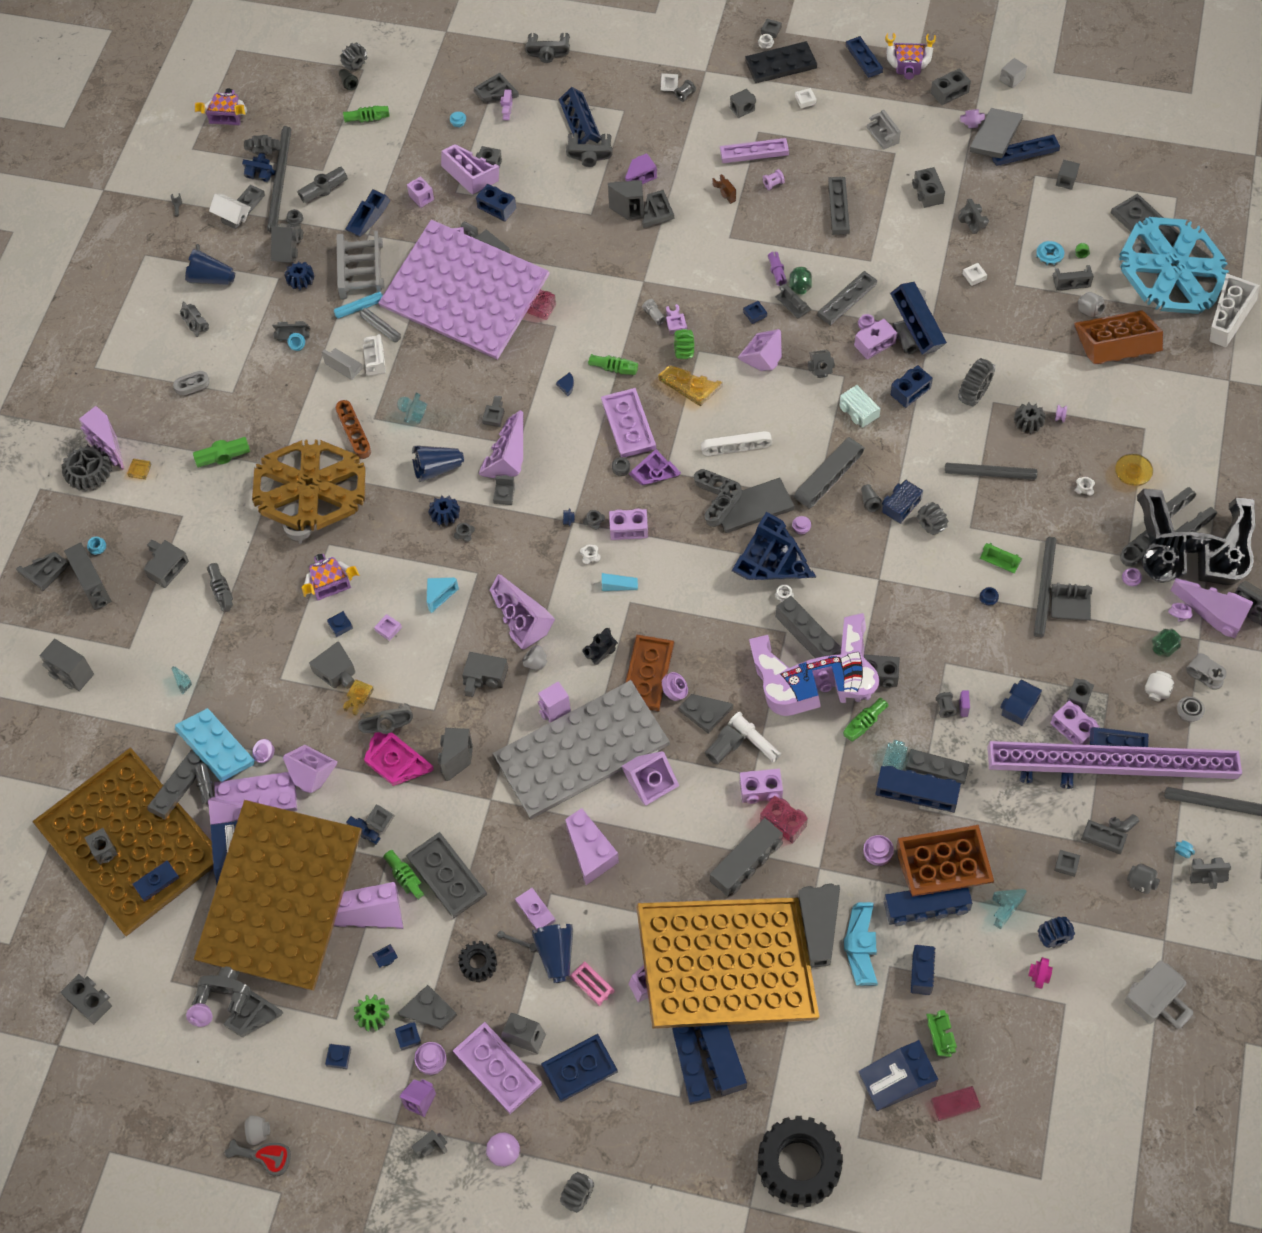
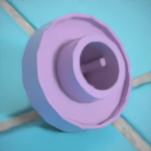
(972, 118)
(674, 686)
(878, 850)
(430, 1058)

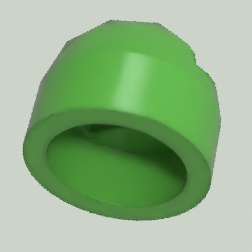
(1082, 250)

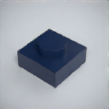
(755, 312)
(339, 624)
(385, 956)
(407, 1036)
(338, 1056)

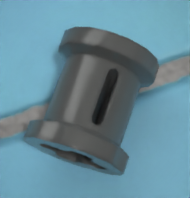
(685, 90)
(946, 704)

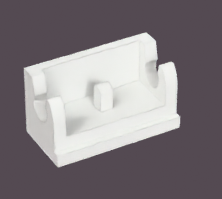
(229, 208)
(374, 355)

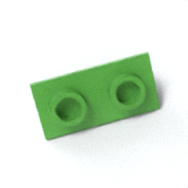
(1000, 558)
(943, 1043)

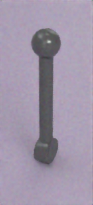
(532, 947)

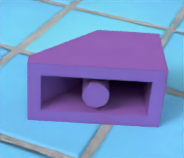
(642, 169)
(418, 1096)

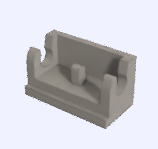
(884, 130)

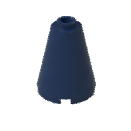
(207, 270)
(435, 461)
(555, 950)

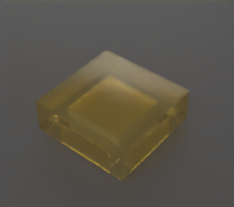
(139, 469)

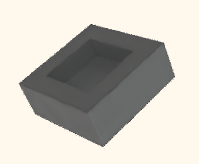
(771, 27)
(1067, 863)

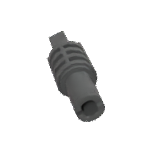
(220, 587)

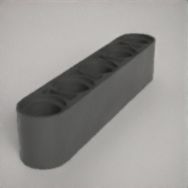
(829, 472)

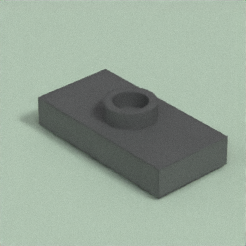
(1104, 837)

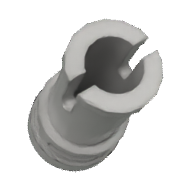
(651, 309)

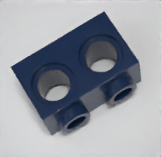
(496, 202)
(913, 388)

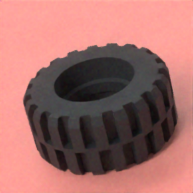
(804, 1132)

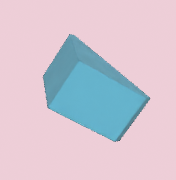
(439, 591)

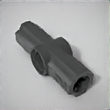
(322, 184)

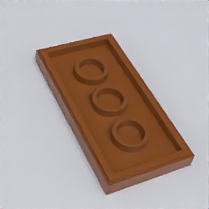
(648, 667)

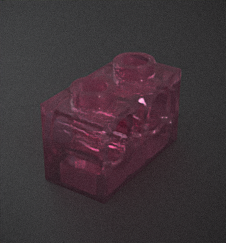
(542, 305)
(787, 815)

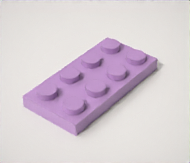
(628, 423)
(271, 790)
(497, 1067)

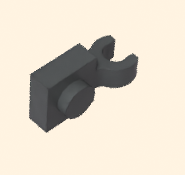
(494, 414)

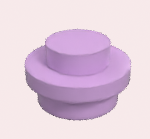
(865, 321)
(801, 525)
(1131, 577)

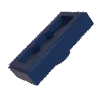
(155, 881)

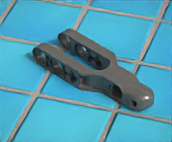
(1134, 551)

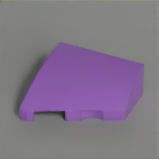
(654, 469)

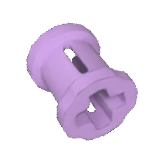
(778, 176)

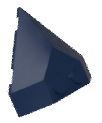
(772, 554)

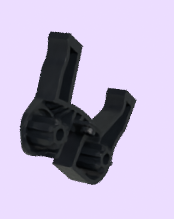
(1219, 559)

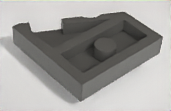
(494, 88)
(657, 209)
(44, 570)
(705, 711)
(428, 1009)
(254, 1014)

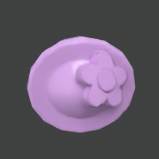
(1180, 611)
(263, 751)
(199, 1015)

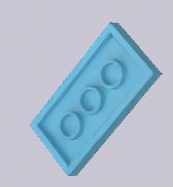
(214, 744)

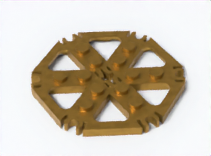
(296, 488)

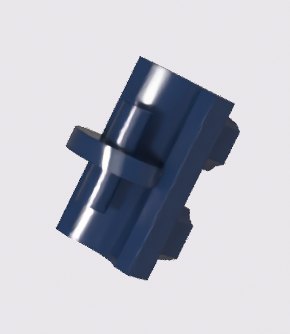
(259, 164)

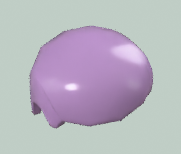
(502, 1149)

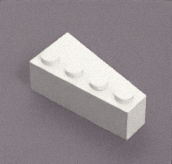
(1233, 307)

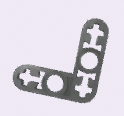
(723, 495)

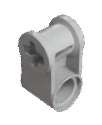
(1206, 671)

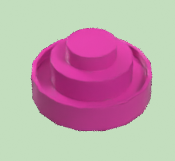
(1040, 972)

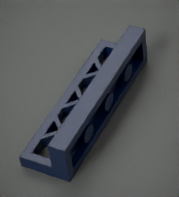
(582, 114)

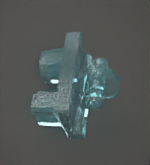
(415, 409)

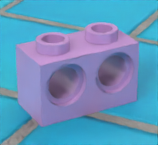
(628, 528)
(1071, 727)
(760, 780)

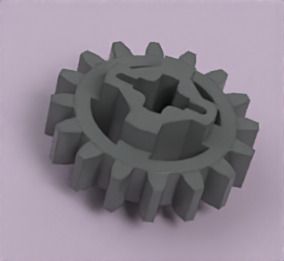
(262, 144)

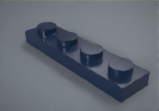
(1028, 149)
(691, 1064)

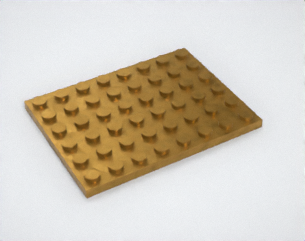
(119, 803)
(278, 895)
(726, 962)

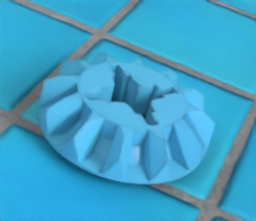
(1050, 246)

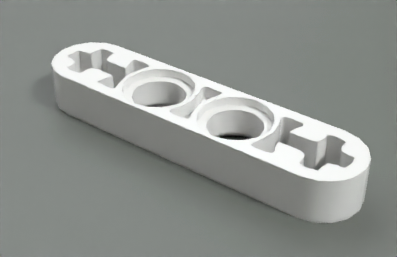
(736, 443)

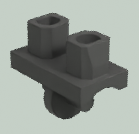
(972, 216)
(1210, 873)

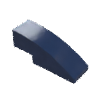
(368, 213)

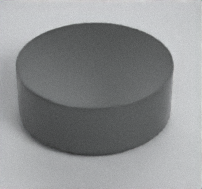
(621, 466)

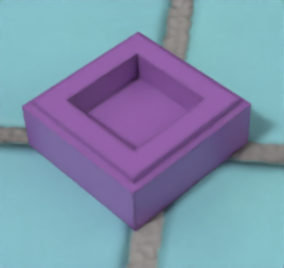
(964, 703)

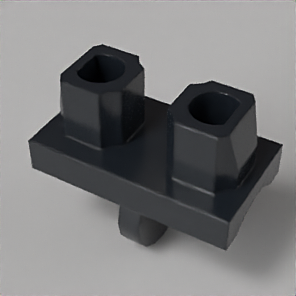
(602, 644)

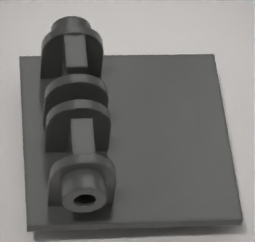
(1071, 601)

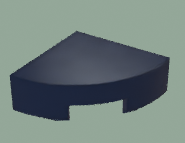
(566, 384)

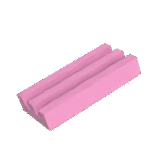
(604, 996)

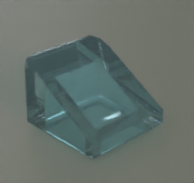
(182, 679)

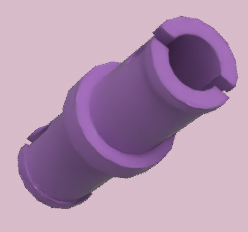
(777, 268)

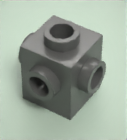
(816, 359)

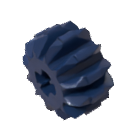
(299, 275)
(444, 510)
(1056, 932)

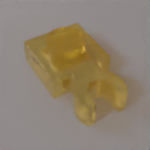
(358, 694)

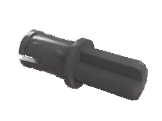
(204, 782)

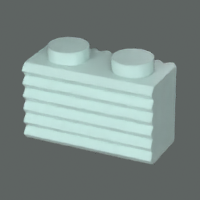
(859, 406)

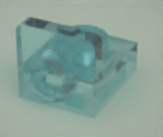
(895, 754)

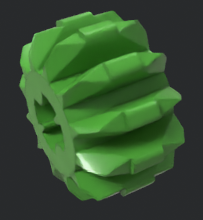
(684, 344)
(371, 1020)

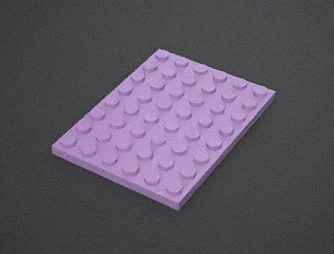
(464, 289)

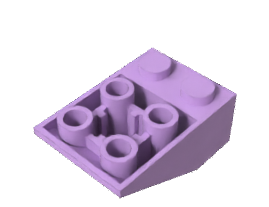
(101, 434)

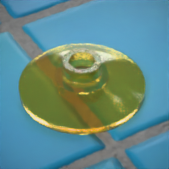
(1134, 463)

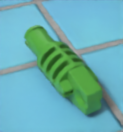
(366, 114)
(614, 364)
(864, 720)
(403, 874)

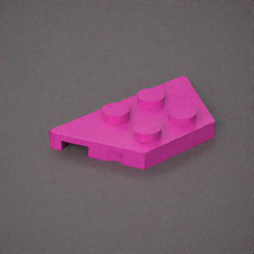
(395, 759)

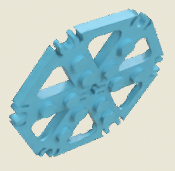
(1182, 274)

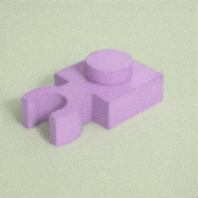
(506, 103)
(675, 320)

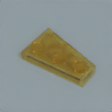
(692, 387)

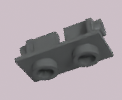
(792, 301)
(190, 315)
(284, 329)

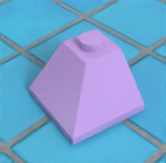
(763, 350)
(308, 768)
(650, 776)

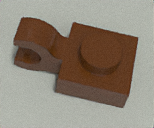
(727, 189)

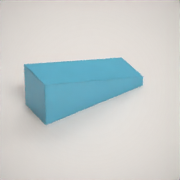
(618, 583)

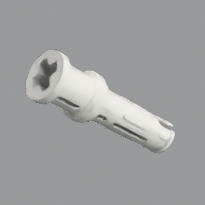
(748, 731)

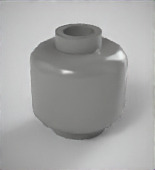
(1091, 304)

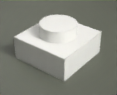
(669, 82)
(805, 98)
(974, 274)

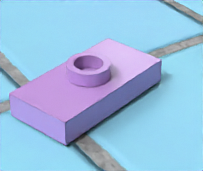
(535, 909)

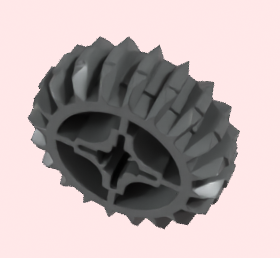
(976, 382)
(86, 467)

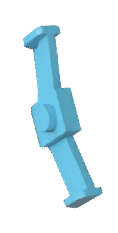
(861, 944)

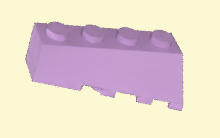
(371, 907)

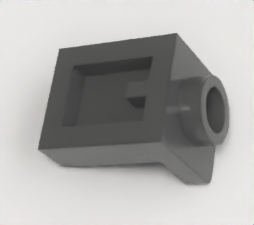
(504, 490)
(427, 1143)

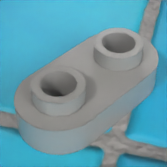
(191, 382)

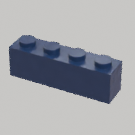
(918, 318)
(918, 788)
(903, 908)
(722, 1059)

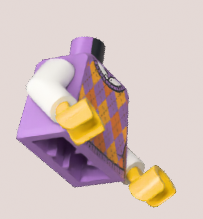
(909, 57)
(223, 108)
(328, 577)

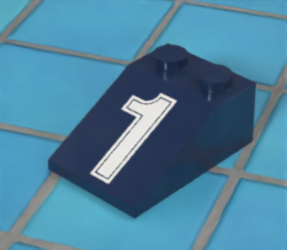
(221, 838)
(899, 1076)

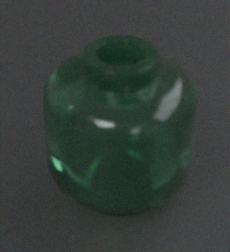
(800, 280)
(1166, 642)

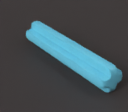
(358, 305)

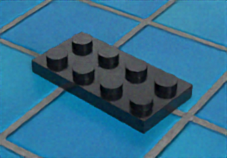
(781, 62)

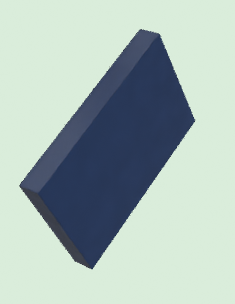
(579, 1067)

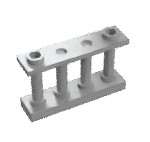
(343, 259)

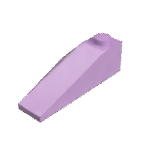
(508, 450)
(1220, 610)
(522, 614)

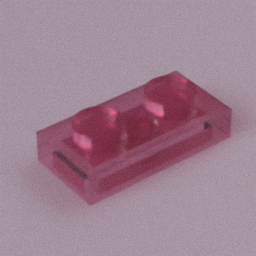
(955, 1103)

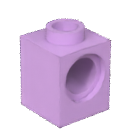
(420, 192)

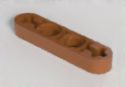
(352, 429)

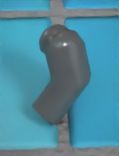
(471, 230)
(1123, 826)

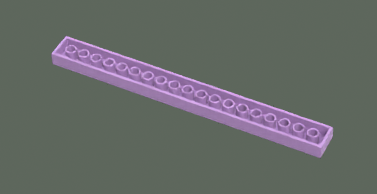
(1114, 760)

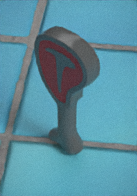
(273, 1156)

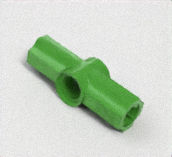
(221, 452)

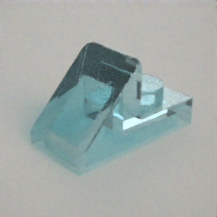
(1009, 902)

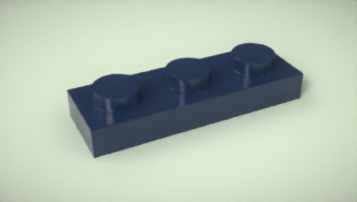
(864, 56)
(1114, 737)

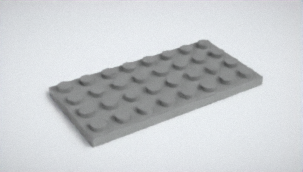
(580, 749)

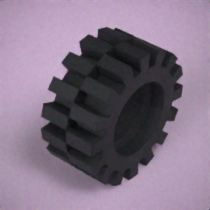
(477, 949)

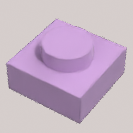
(388, 627)

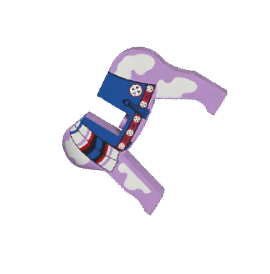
(797, 688)

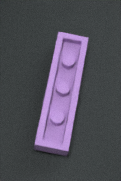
(754, 150)

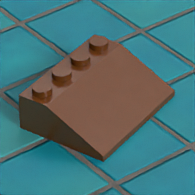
(1119, 336)
(944, 860)

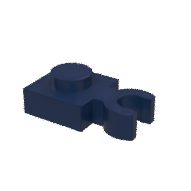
(366, 833)

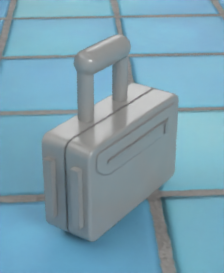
(1156, 992)

